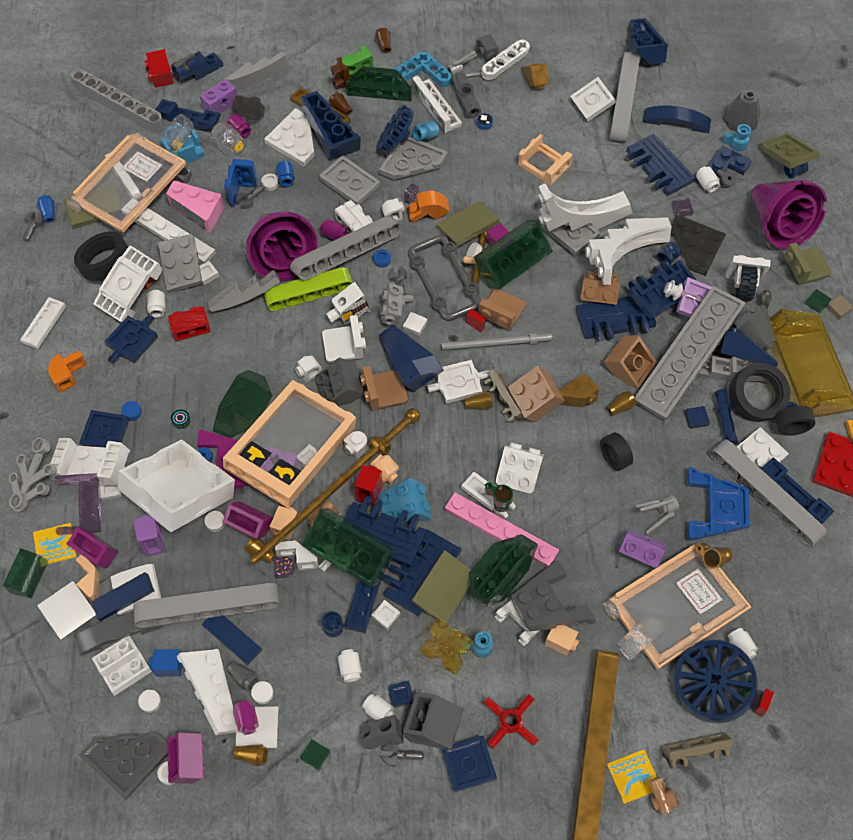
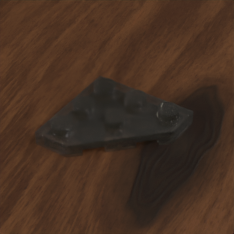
(697, 243)

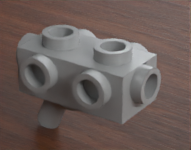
(392, 304)

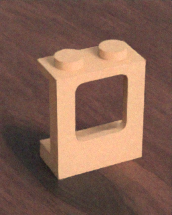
(560, 165)

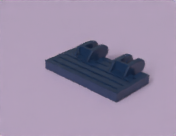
(660, 164)
(650, 293)
(612, 318)
(390, 529)
(414, 576)

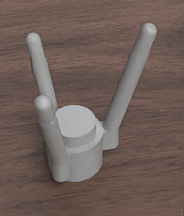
(457, 66)
(665, 505)

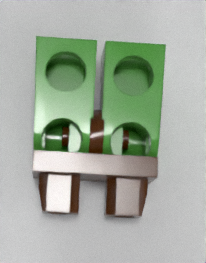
(349, 65)

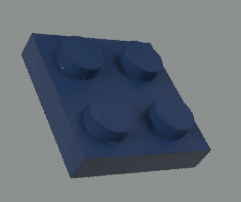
(103, 428)
(469, 764)

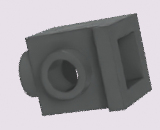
(486, 47)

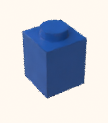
(165, 663)

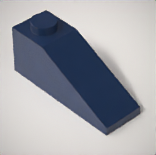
(743, 346)

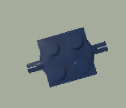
(131, 339)

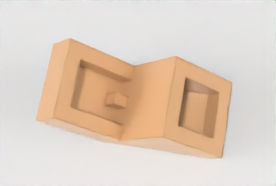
(90, 583)

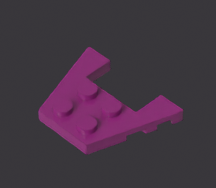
(223, 445)

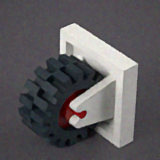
(747, 275)

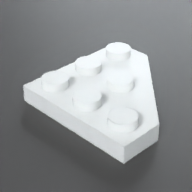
(293, 138)

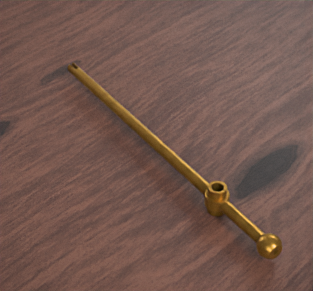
(378, 444)

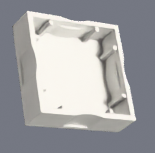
(176, 485)

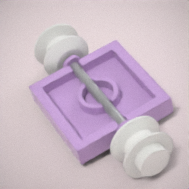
(690, 295)

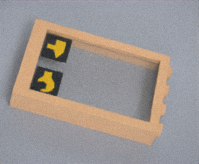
(289, 443)

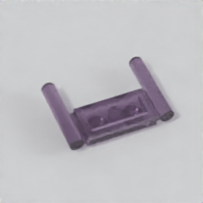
(88, 502)

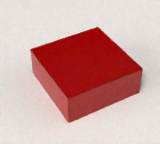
(476, 320)
(764, 702)

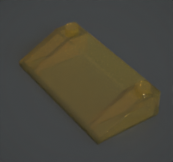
(811, 363)

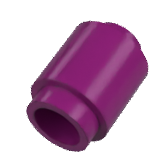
(240, 125)
(332, 229)
(245, 717)

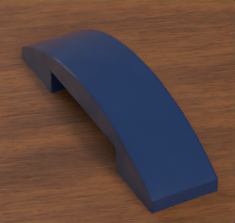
(677, 115)
(205, 120)
(816, 508)

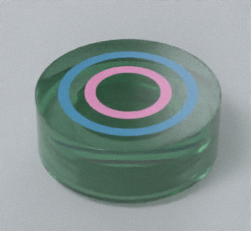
(180, 419)

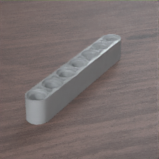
(625, 97)
(117, 101)
(346, 248)
(768, 493)
(205, 605)

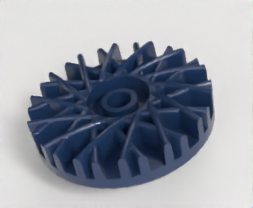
(396, 130)

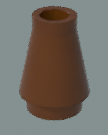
(383, 38)
(339, 102)

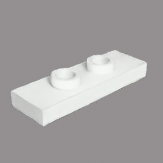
(43, 323)

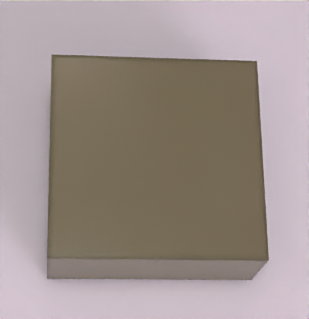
(839, 307)

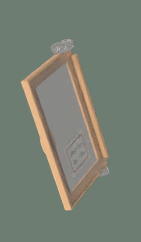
(126, 181)
(684, 598)

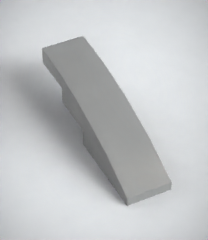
(253, 74)
(238, 294)
(726, 369)

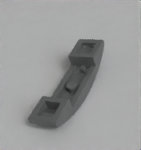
(109, 631)

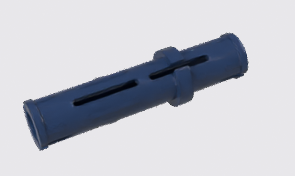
(724, 410)

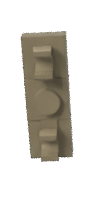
(505, 395)
(698, 748)

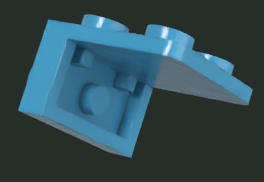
(406, 496)

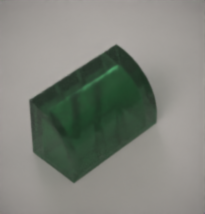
(25, 573)

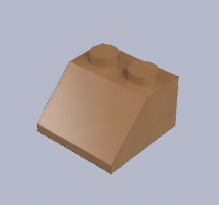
(630, 361)

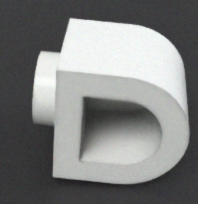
(394, 209)
(308, 368)
(355, 444)

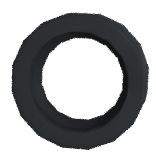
(795, 420)
(616, 451)

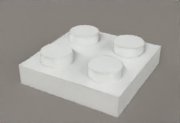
(593, 99)
(762, 448)

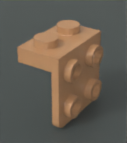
(595, 291)
(502, 308)
(383, 388)

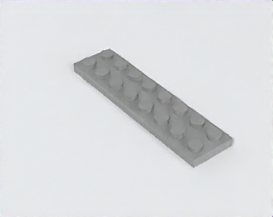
(689, 352)

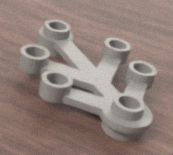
(22, 496)

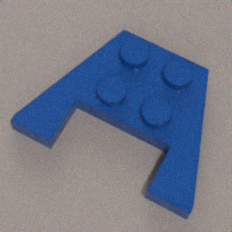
(727, 506)

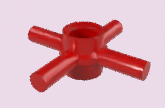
(504, 727)

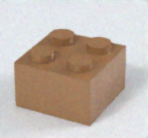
(536, 393)

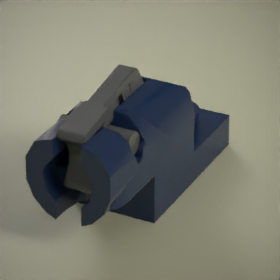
(196, 66)

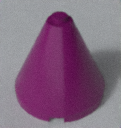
(789, 211)
(278, 241)

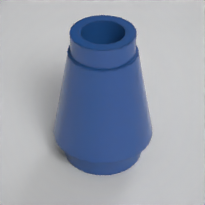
(46, 208)

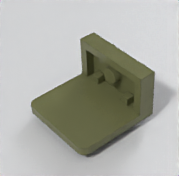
(806, 264)

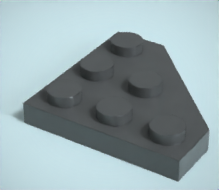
(125, 759)

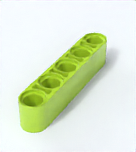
(304, 291)

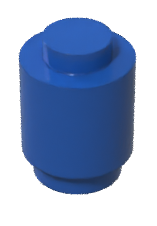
(285, 173)

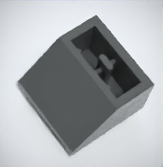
(340, 382)
(433, 721)

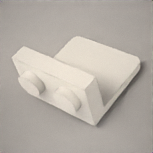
(344, 341)
(519, 467)

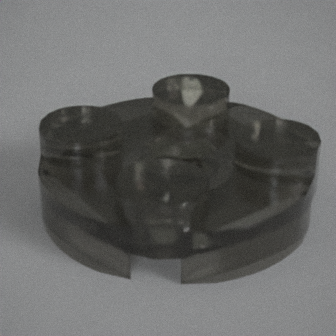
(249, 107)

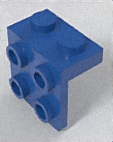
(241, 174)

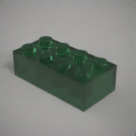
(513, 254)
(349, 547)

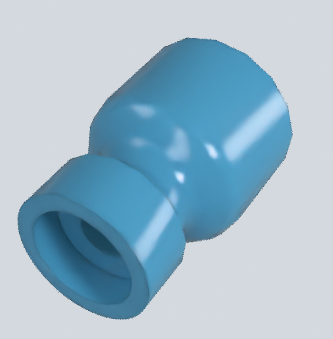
(425, 131)
(738, 140)
(482, 645)

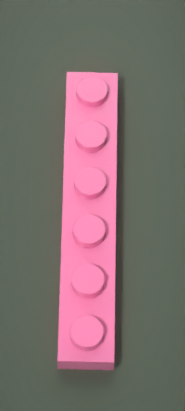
(497, 526)

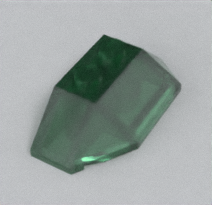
(379, 84)
(242, 404)
(501, 569)

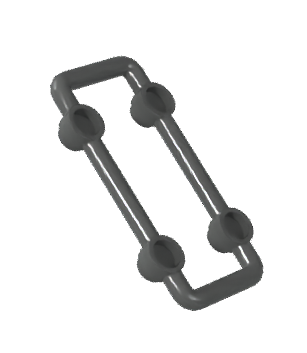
(439, 303)

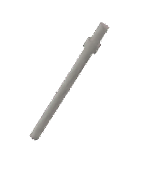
(532, 338)

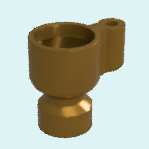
(715, 556)

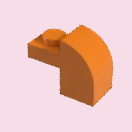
(428, 203)
(61, 370)

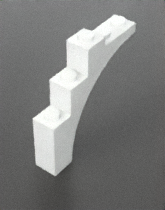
(576, 214)
(621, 241)

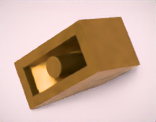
(536, 75)
(580, 392)

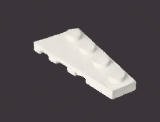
(211, 687)

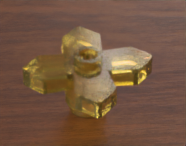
(448, 645)

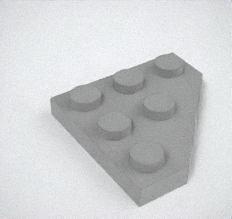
(411, 159)

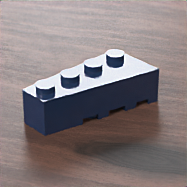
(328, 126)

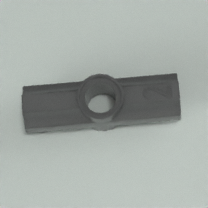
(466, 94)

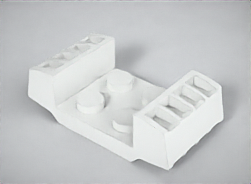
(126, 283)
(86, 459)

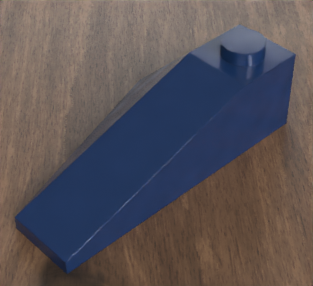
(648, 41)
(411, 360)

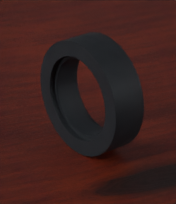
(94, 246)
(776, 378)

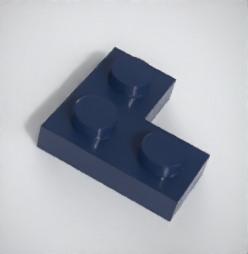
(727, 158)

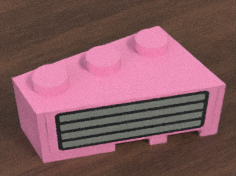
(196, 203)

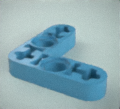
(424, 65)

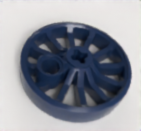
(705, 677)

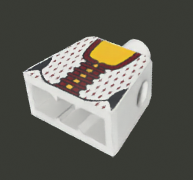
(348, 303)

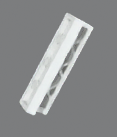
(435, 108)

